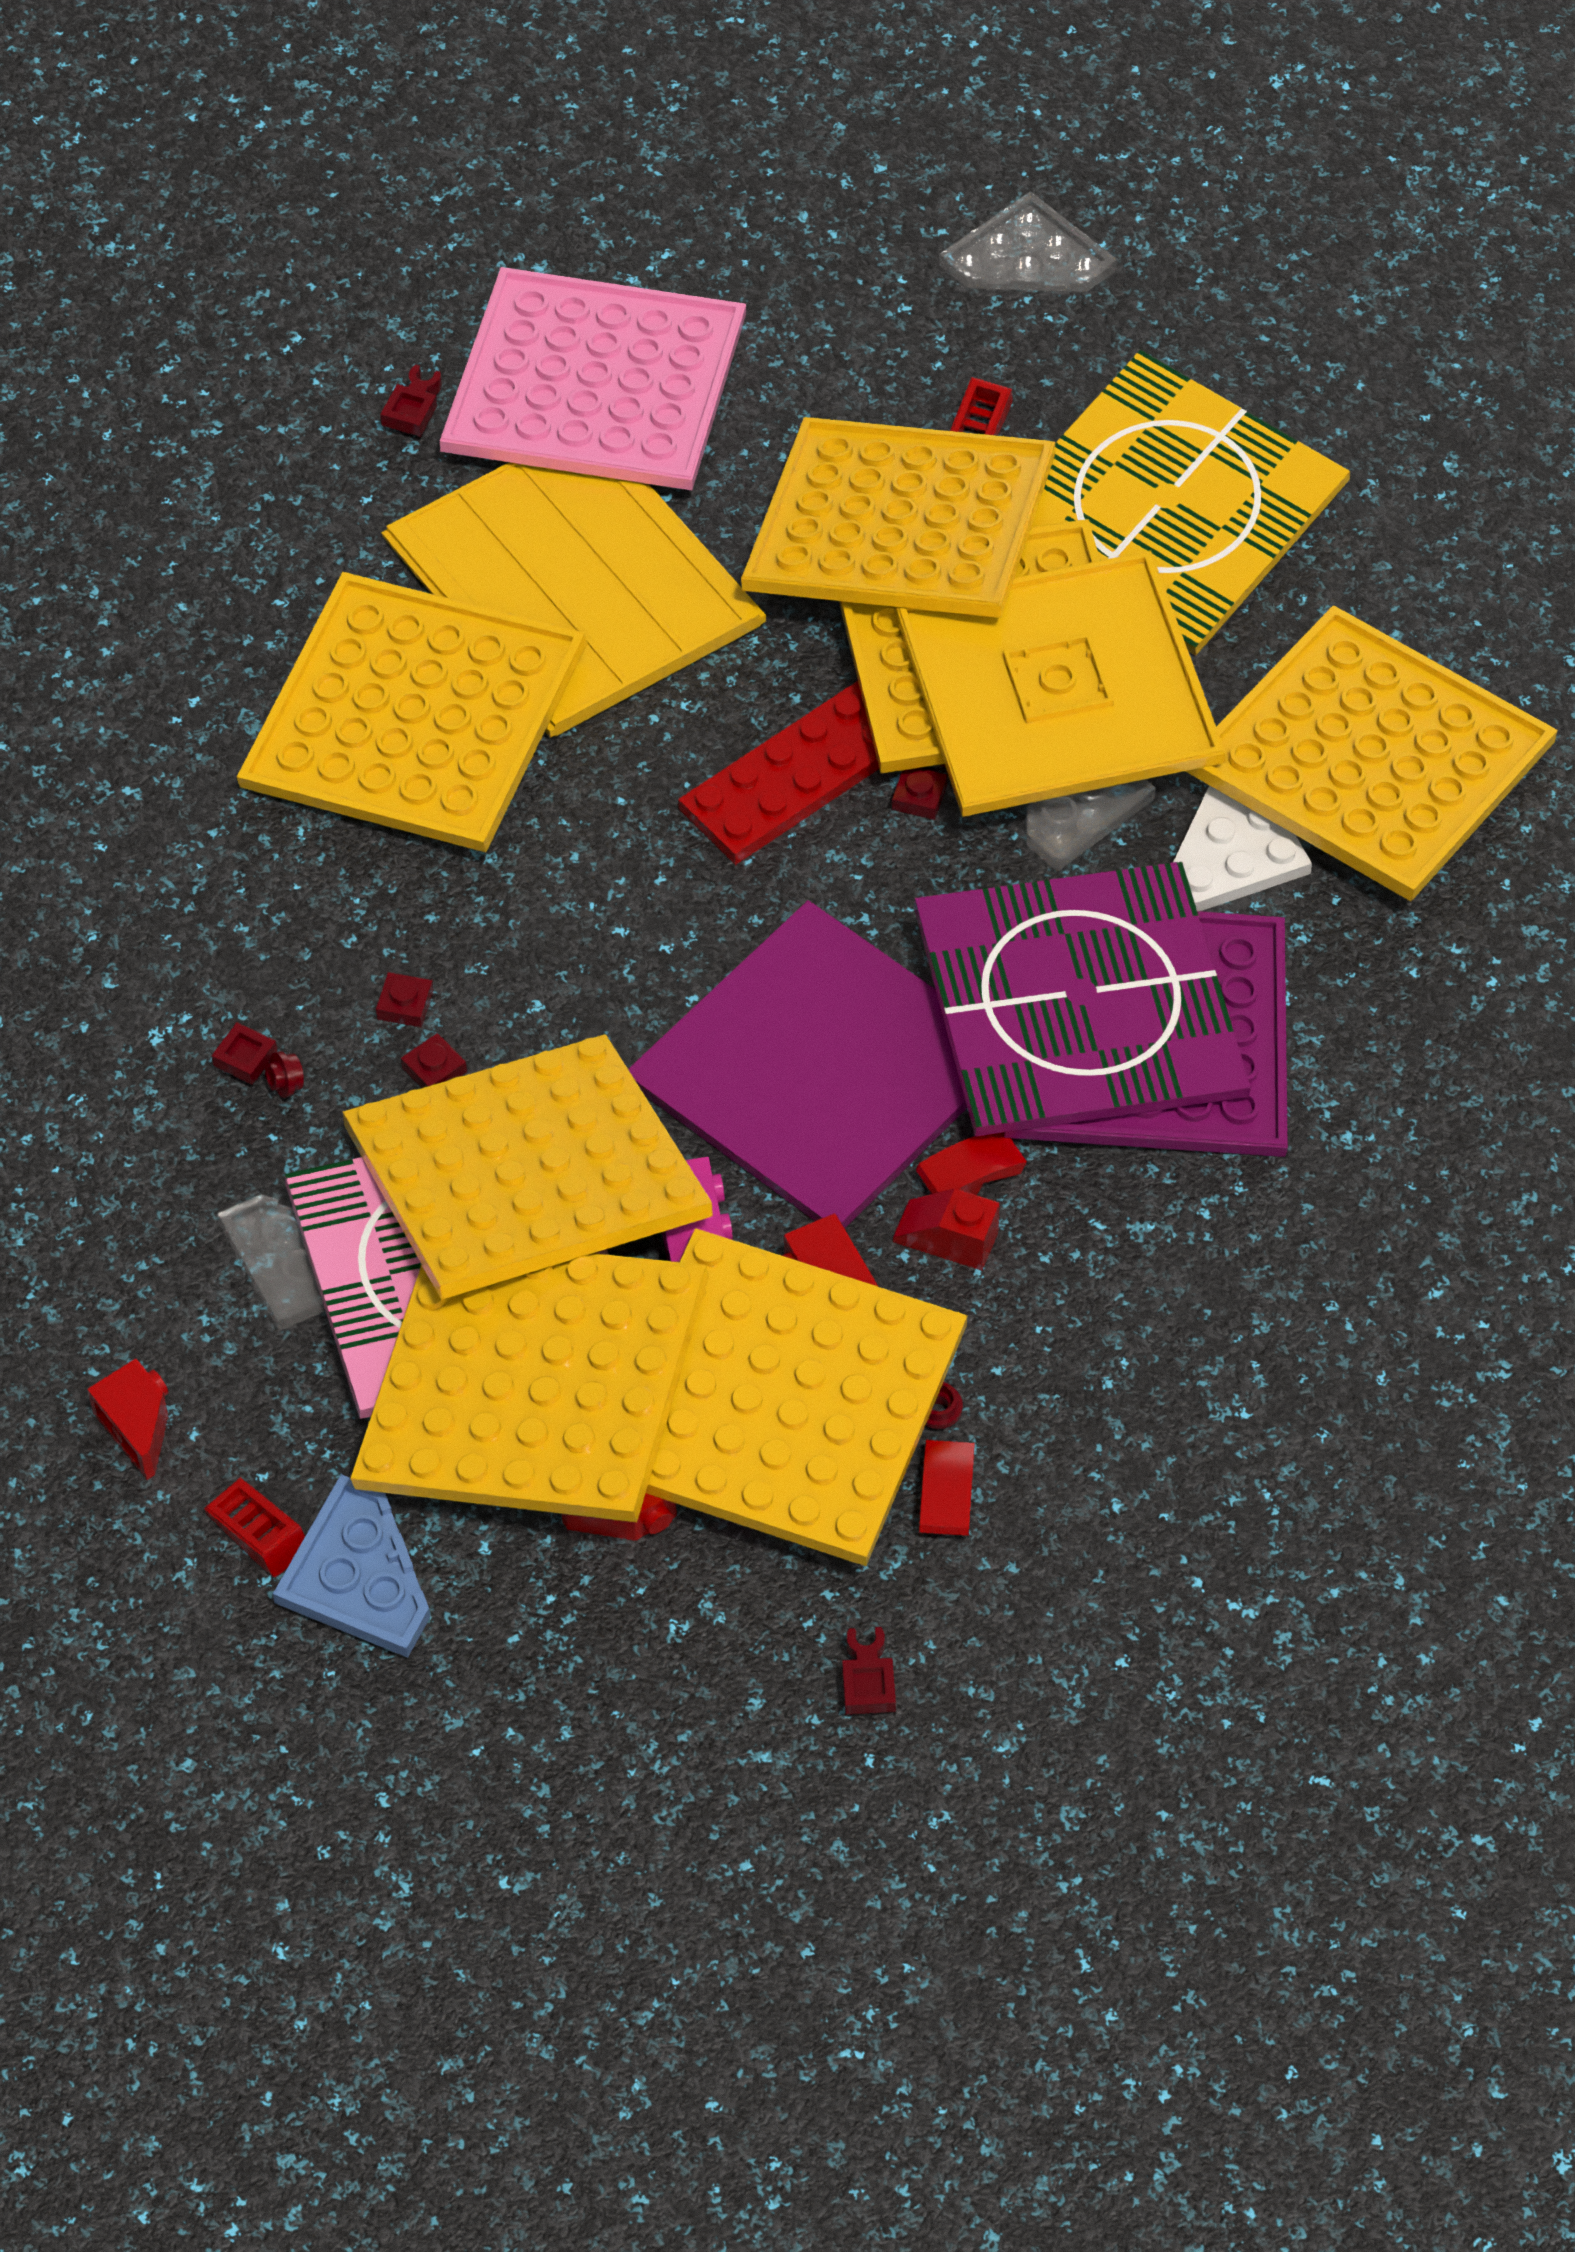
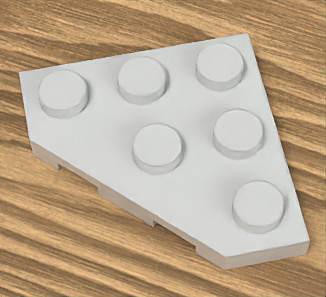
(1236, 852)

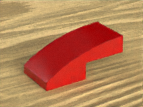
(972, 1164)
(947, 1487)

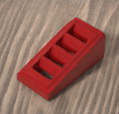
(987, 394)
(273, 1550)

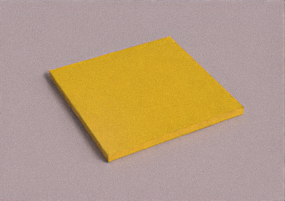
(1065, 689)

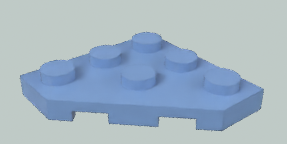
(357, 1572)

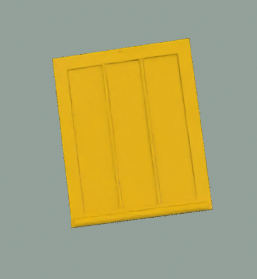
(585, 559)

